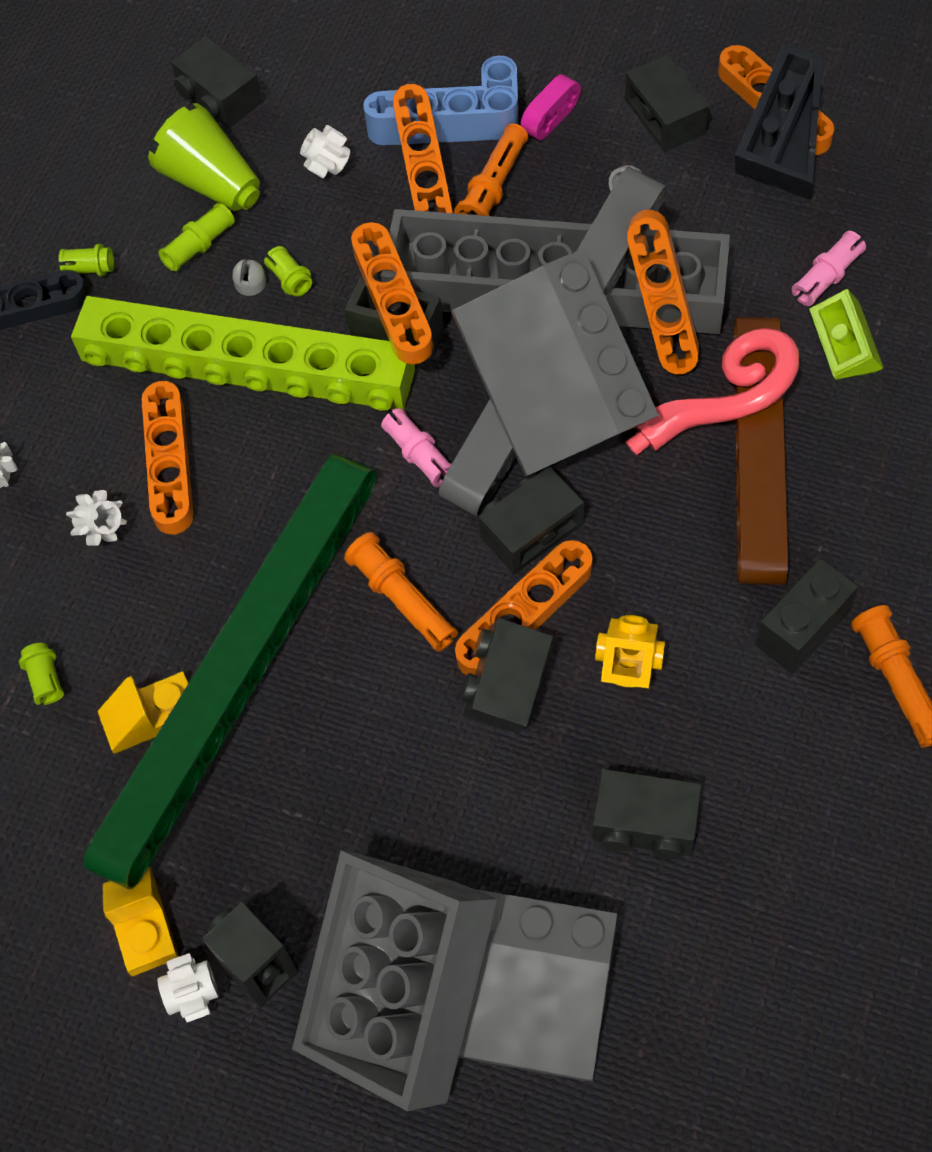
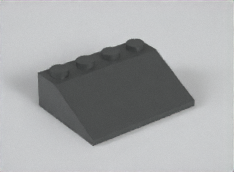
(554, 362)
(394, 979)
(541, 988)

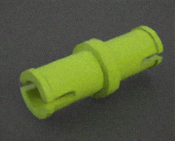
(196, 237)

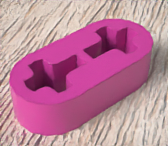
(551, 106)

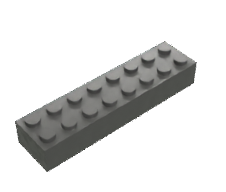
(474, 254)

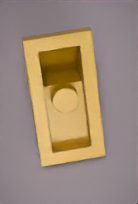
(138, 714)
(139, 924)

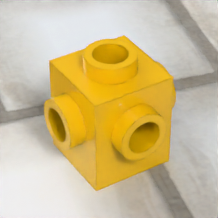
(629, 651)

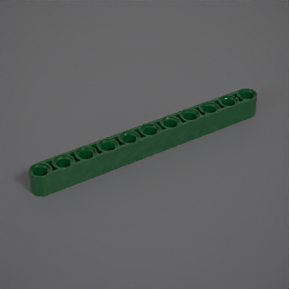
(228, 675)

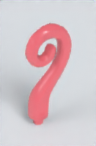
(693, 412)

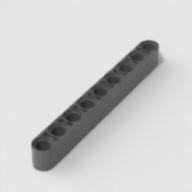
(487, 449)

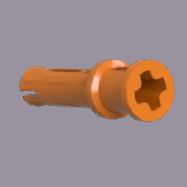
(510, 144)
(388, 577)
(891, 657)

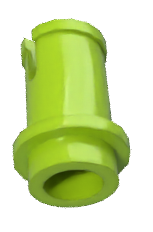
(90, 260)
(294, 278)
(39, 665)

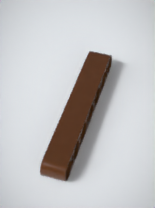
(760, 478)

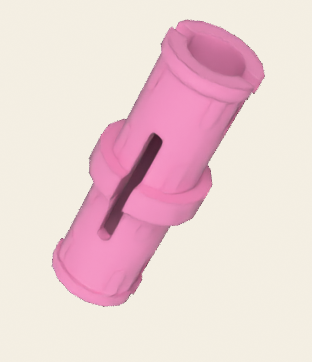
(828, 268)
(416, 446)

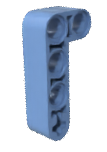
(457, 112)

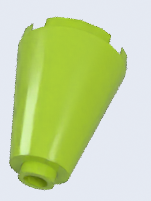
(204, 159)

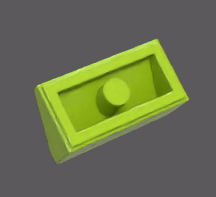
(845, 336)

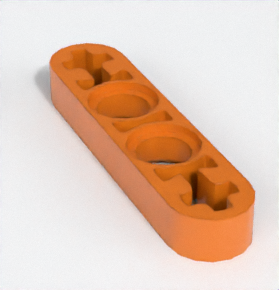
(758, 72)
(424, 160)
(390, 292)
(663, 293)
(167, 456)
(518, 602)

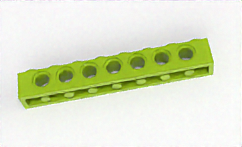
(212, 348)

